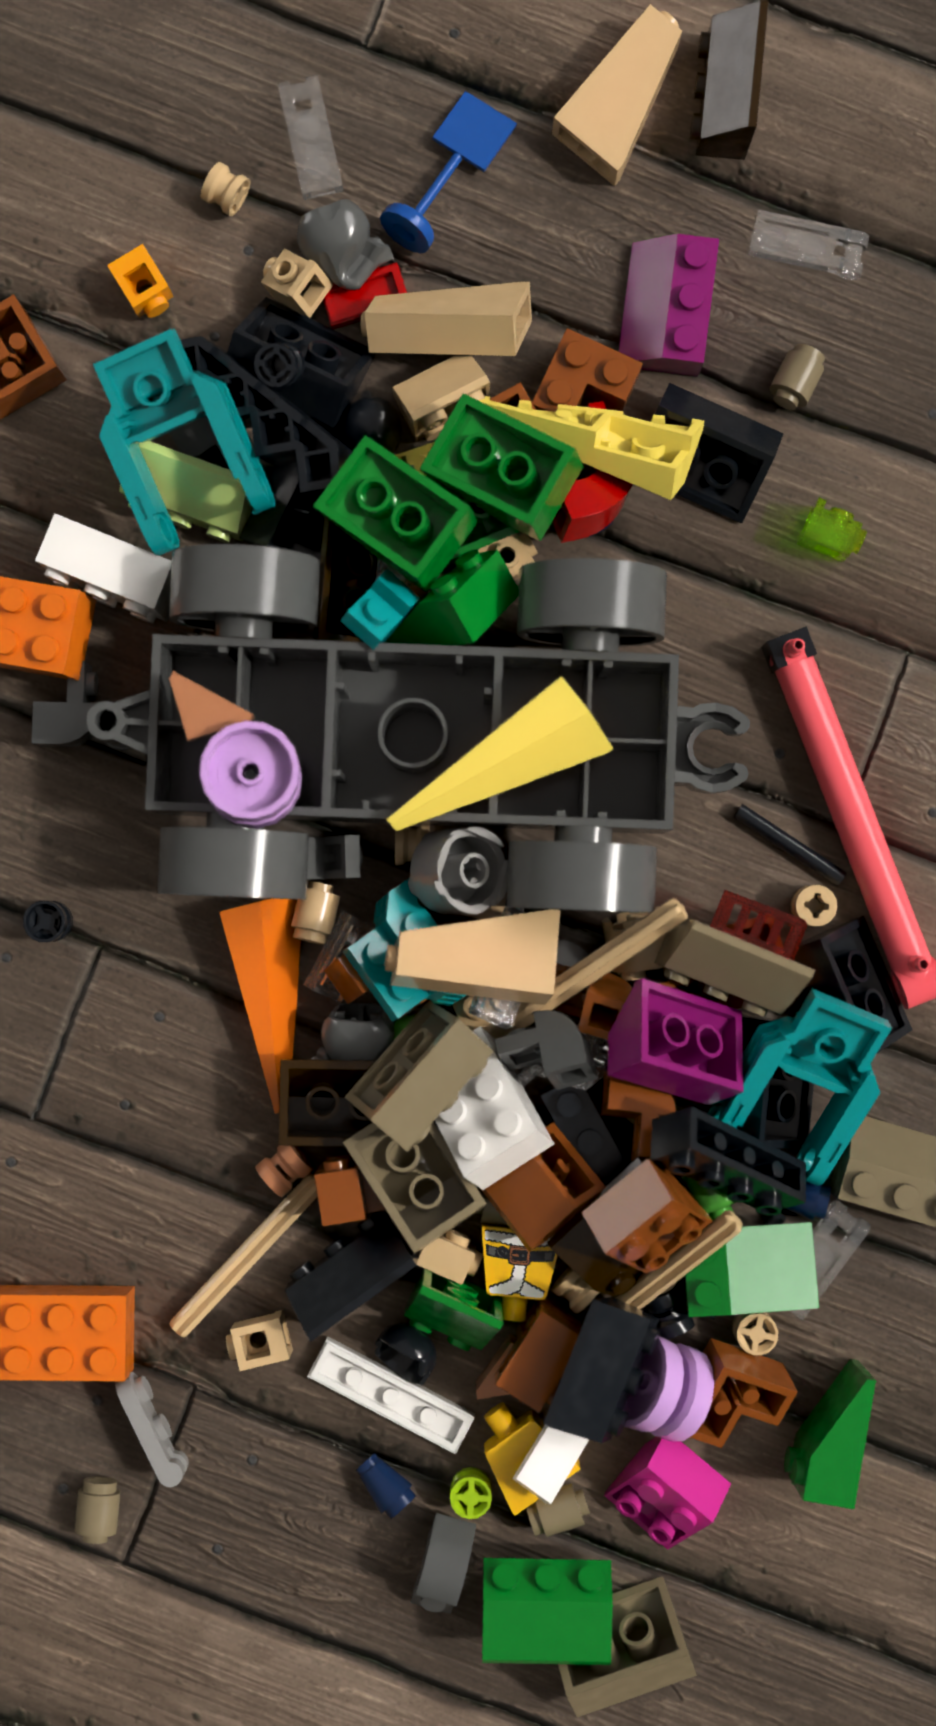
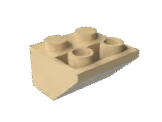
(433, 394)

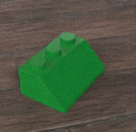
(547, 1611)

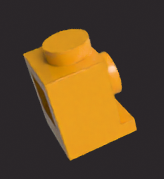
(136, 270)

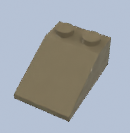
(417, 1187)

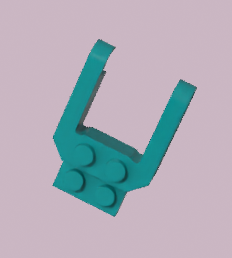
(152, 395)
(393, 914)
(826, 1046)

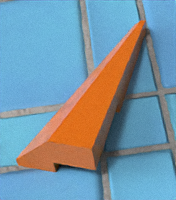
(268, 978)

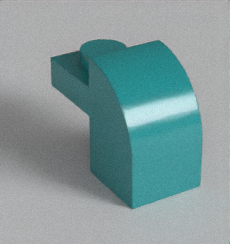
(381, 610)

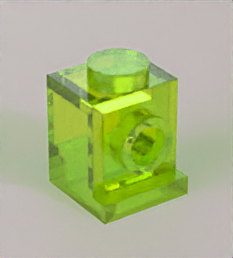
(831, 532)

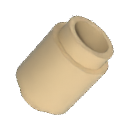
(315, 914)

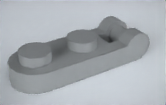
(151, 1430)

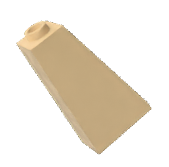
(615, 100)
(450, 321)
(481, 958)

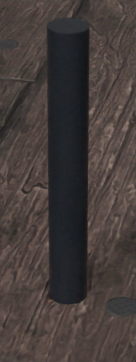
(790, 844)

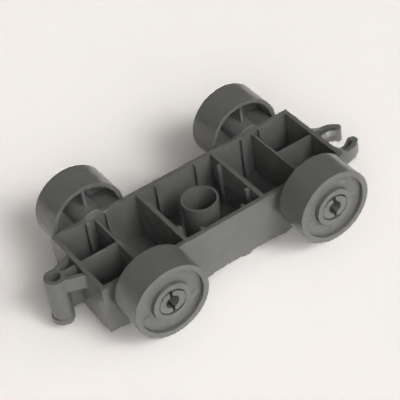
(398, 716)

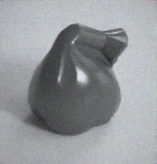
(341, 243)
(355, 1032)

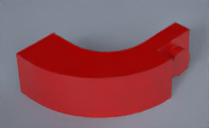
(590, 503)

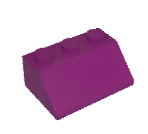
(669, 303)
(677, 1044)

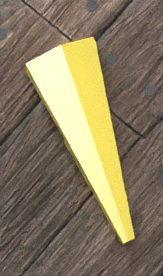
(627, 447)
(535, 742)

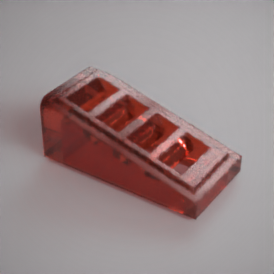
(794, 937)

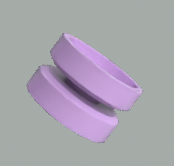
(244, 748)
(673, 1392)

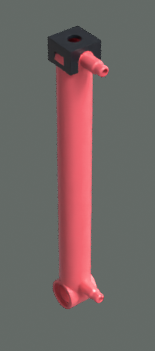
(853, 816)

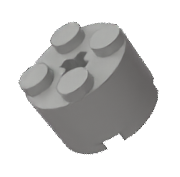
(459, 870)

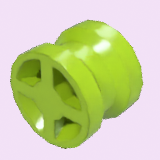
(470, 1503)

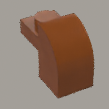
(597, 1004)
(639, 1103)

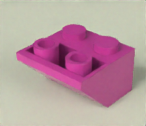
(668, 1491)

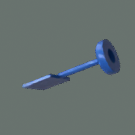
(473, 134)

